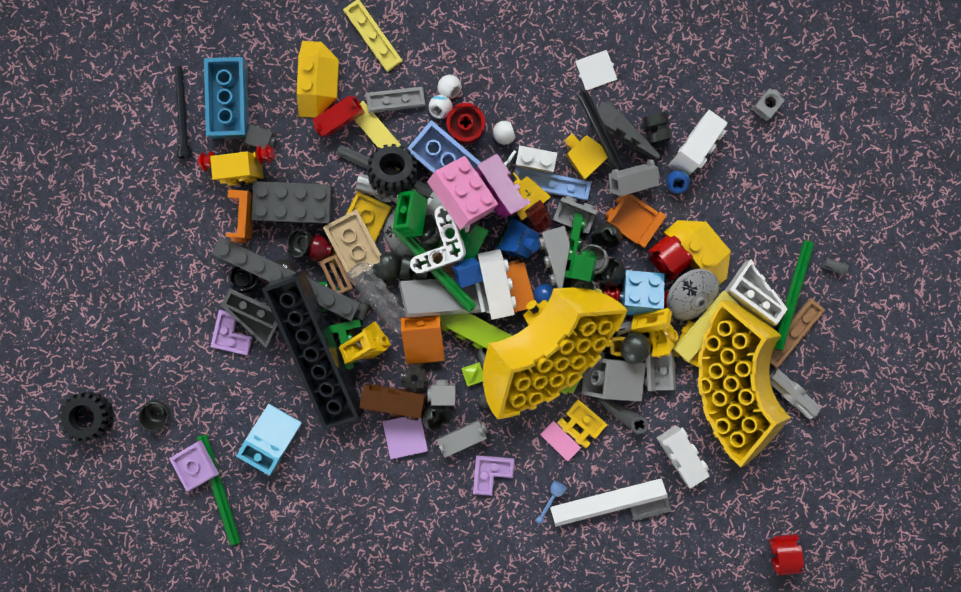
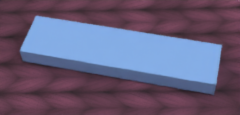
(557, 184)

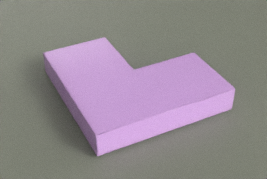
(226, 339)
(488, 468)

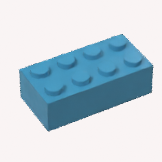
(226, 97)

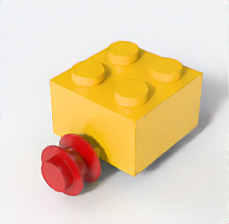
(237, 167)

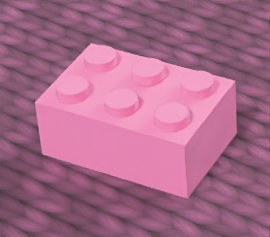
(462, 192)

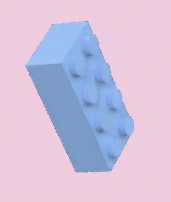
(436, 149)

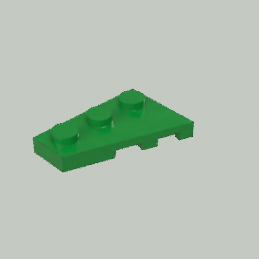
(575, 242)

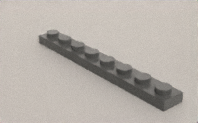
(273, 271)

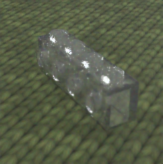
(377, 296)

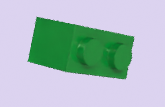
(410, 214)
(584, 266)

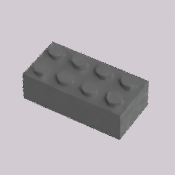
(292, 202)

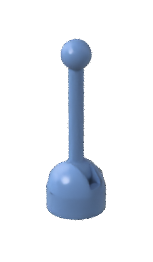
(557, 490)

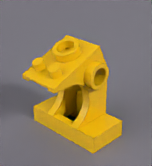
(661, 332)
(372, 342)

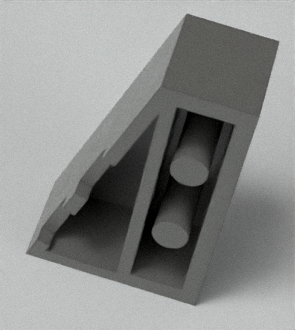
(251, 315)

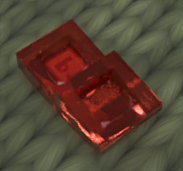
(538, 216)

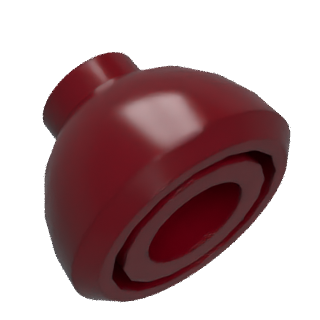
(320, 249)

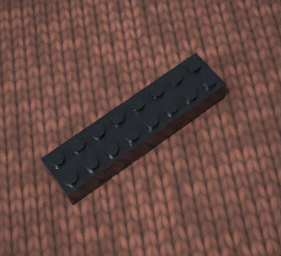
(313, 350)

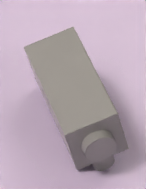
(634, 179)
(462, 438)

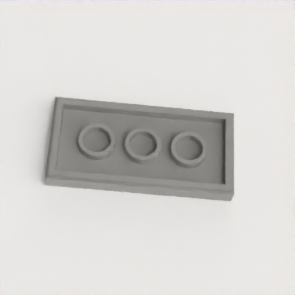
(433, 299)

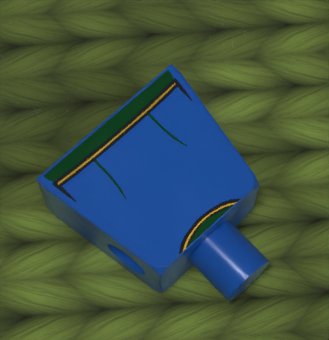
(518, 239)

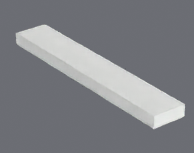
(608, 502)

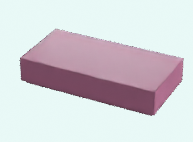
(560, 441)

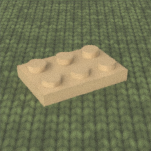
(352, 241)

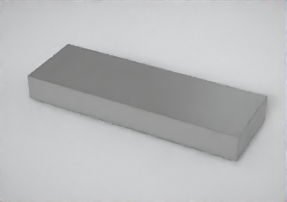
(395, 99)

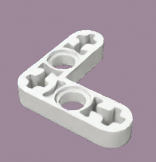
(446, 250)

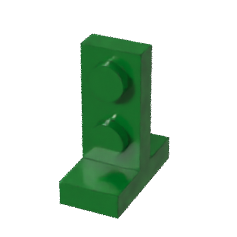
(342, 330)

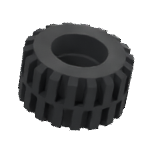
(392, 157)
(70, 420)

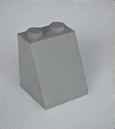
(614, 380)

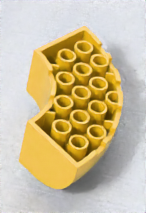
(550, 350)
(737, 381)

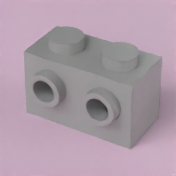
(442, 393)

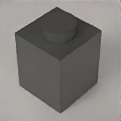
(260, 136)

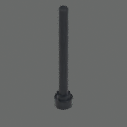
(183, 149)

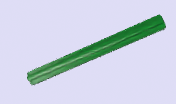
(441, 275)
(794, 292)
(221, 498)

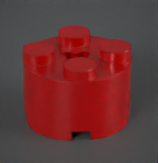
(476, 122)
(670, 257)
(788, 555)

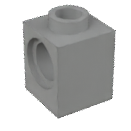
(761, 108)

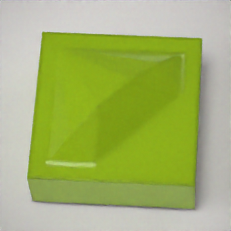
(473, 374)

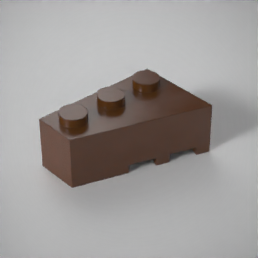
(393, 401)

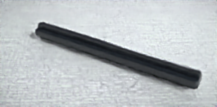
(600, 130)

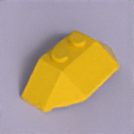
(316, 79)
(704, 245)

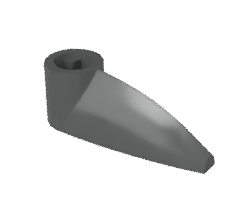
(624, 415)

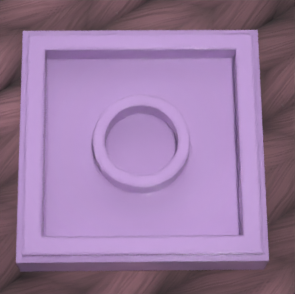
(404, 437)
(194, 466)

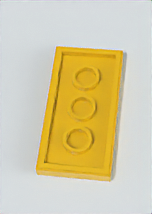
(372, 212)

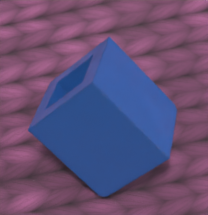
(467, 272)

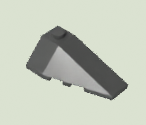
(624, 131)

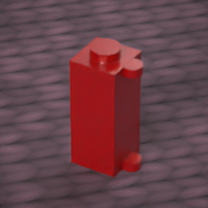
(338, 116)

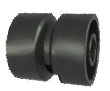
(660, 122)
(406, 271)

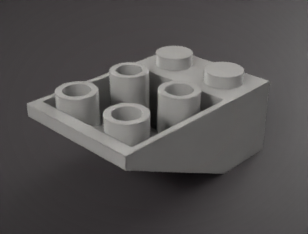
(556, 247)

